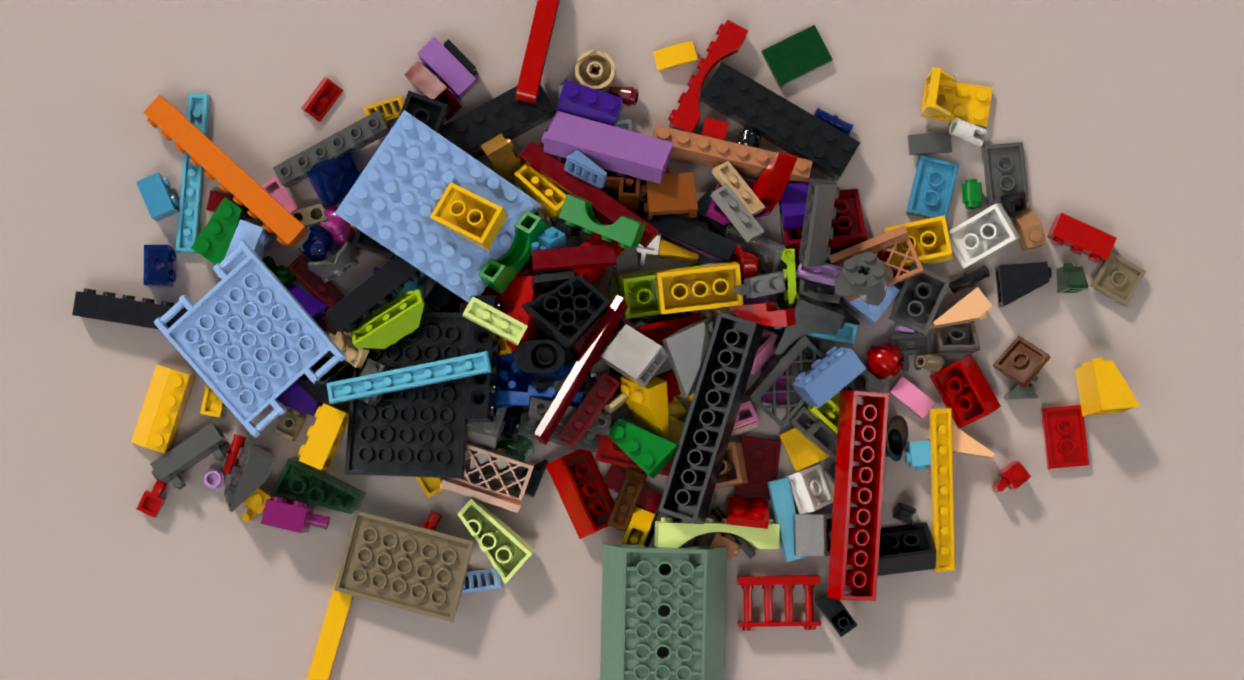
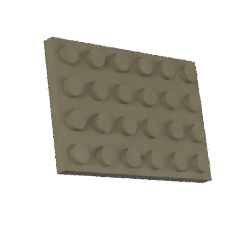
(404, 565)

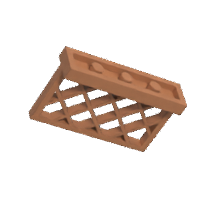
(879, 244)
(486, 493)

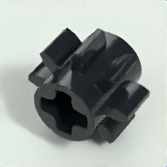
(749, 138)

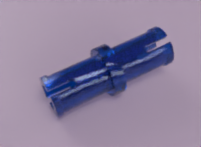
(834, 121)

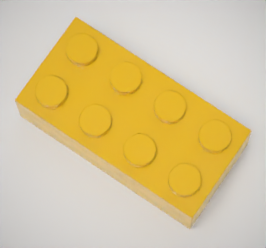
(698, 287)

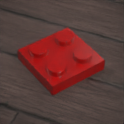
(747, 512)

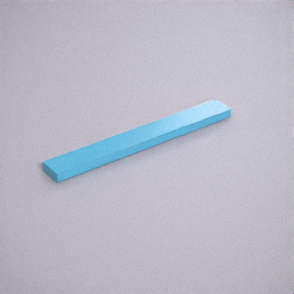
(192, 180)
(409, 377)

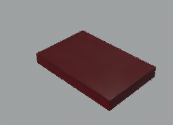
(761, 466)

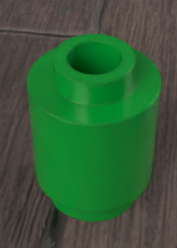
(972, 194)

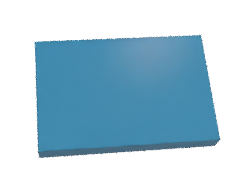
(932, 187)

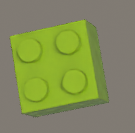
(639, 293)

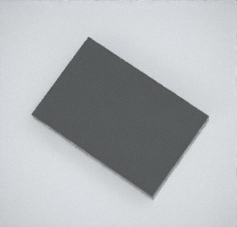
(1004, 170)

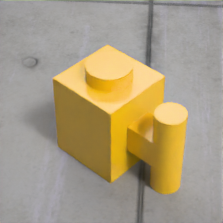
(256, 504)

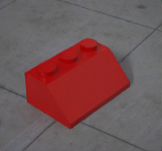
(965, 391)

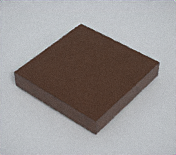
(1021, 361)

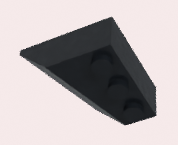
(567, 311)

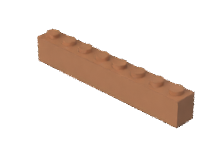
(714, 152)

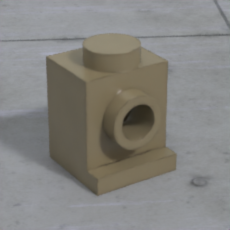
(290, 432)

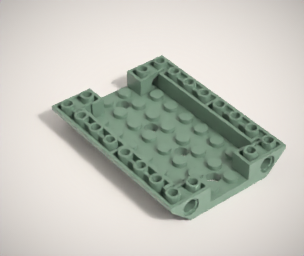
(635, 629)

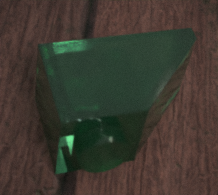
(1071, 279)

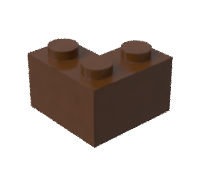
(623, 187)

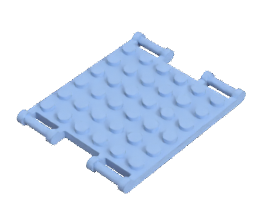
(249, 339)

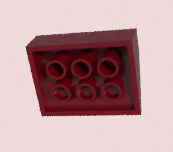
(847, 225)

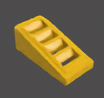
(383, 104)
(671, 251)

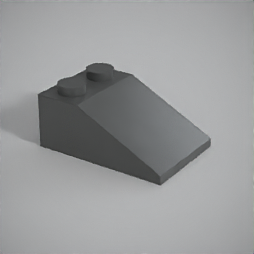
(919, 300)

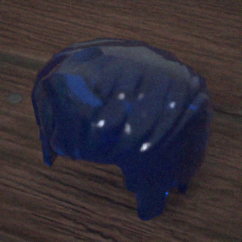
(318, 243)

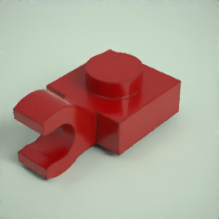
(151, 501)

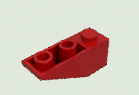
(774, 179)

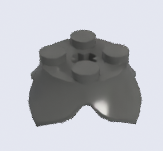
(336, 263)
(865, 277)

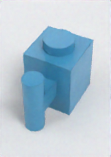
(550, 239)

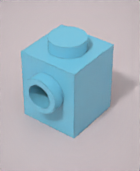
(918, 454)

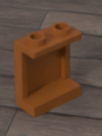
(672, 196)

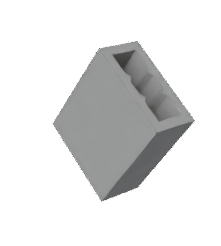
(634, 355)

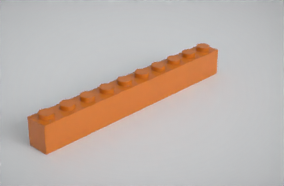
(226, 171)

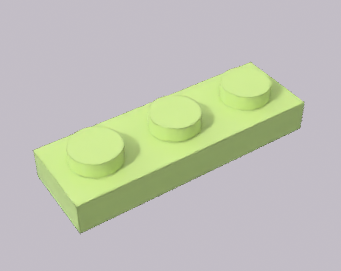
(494, 320)

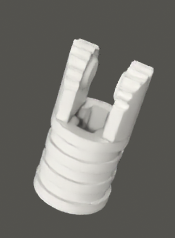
(966, 131)

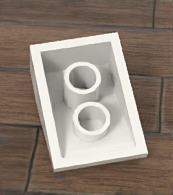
(982, 235)

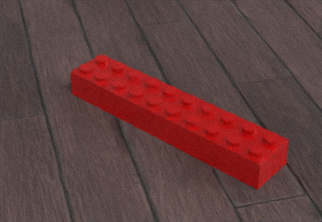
(858, 495)

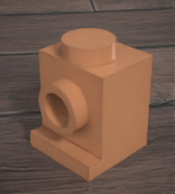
(726, 541)

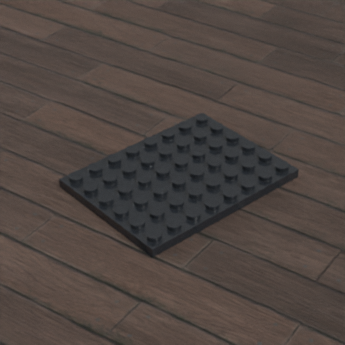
(418, 427)

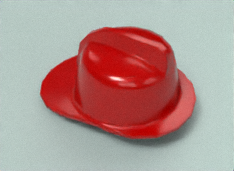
(748, 263)

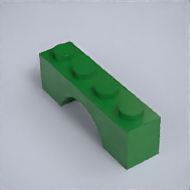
(580, 212)
(500, 272)

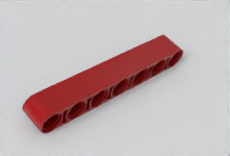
(536, 50)

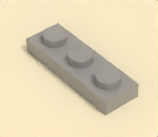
(737, 213)

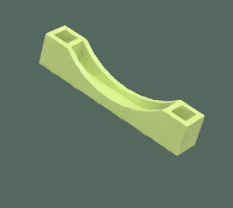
(675, 533)

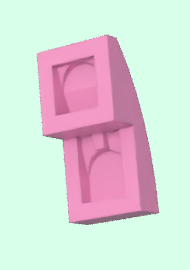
(911, 397)

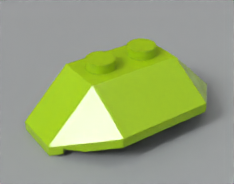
(390, 322)

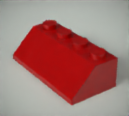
(582, 491)

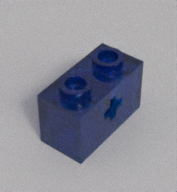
(154, 256)

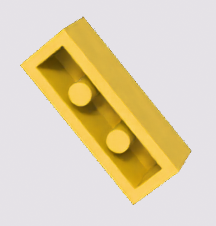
(541, 190)

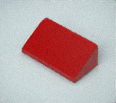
(322, 99)

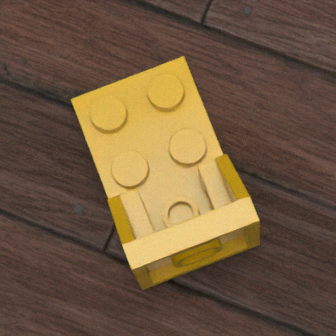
(950, 99)

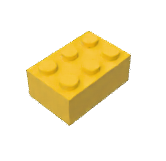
(324, 437)

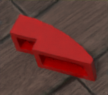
(765, 314)

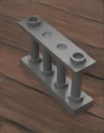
(529, 422)

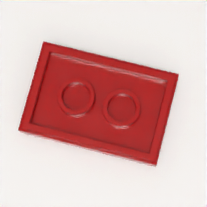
(1064, 437)

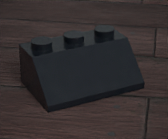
(906, 549)

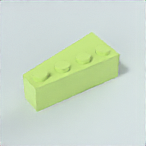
(495, 538)

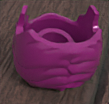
(337, 226)

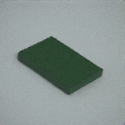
(796, 56)

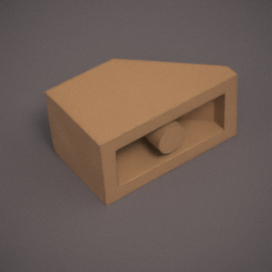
(1029, 229)

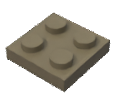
(1118, 279)

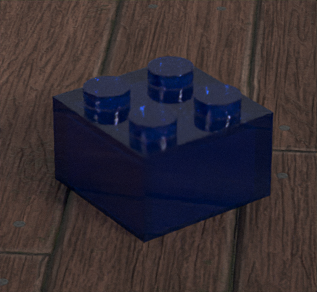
(333, 179)

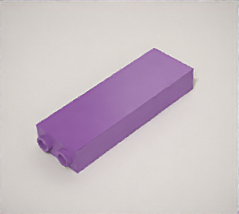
(608, 146)

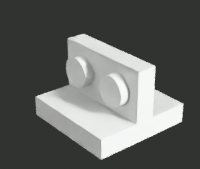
(810, 489)

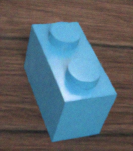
(158, 196)

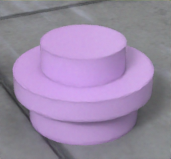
(214, 478)

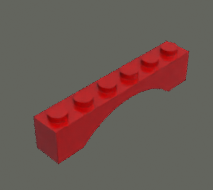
(727, 43)

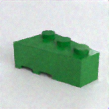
(219, 231)
(643, 447)

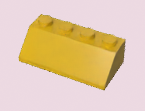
(163, 409)

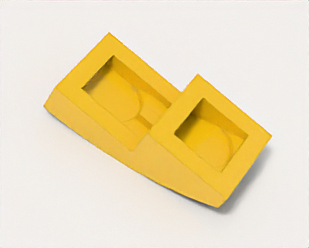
(676, 55)

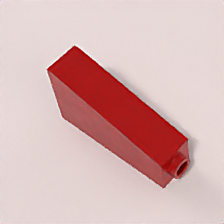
(513, 298)

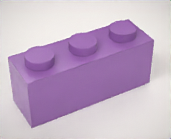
(447, 68)

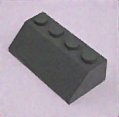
(817, 222)

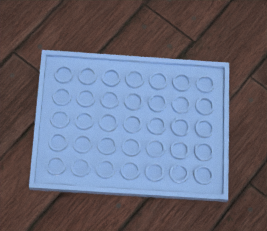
(403, 188)

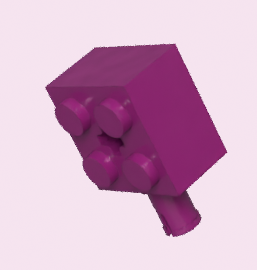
(292, 516)

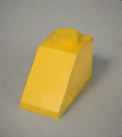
(638, 527)

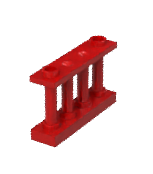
(788, 583)

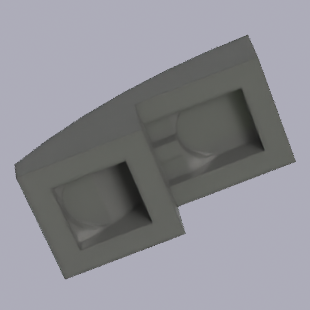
(929, 143)

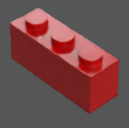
(1081, 238)

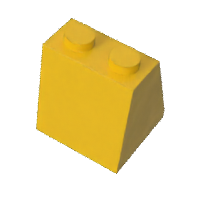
(1103, 389)

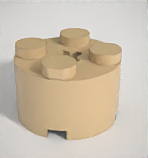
(599, 62)

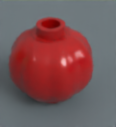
(884, 360)

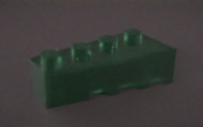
(316, 487)

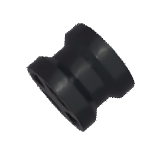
(904, 513)

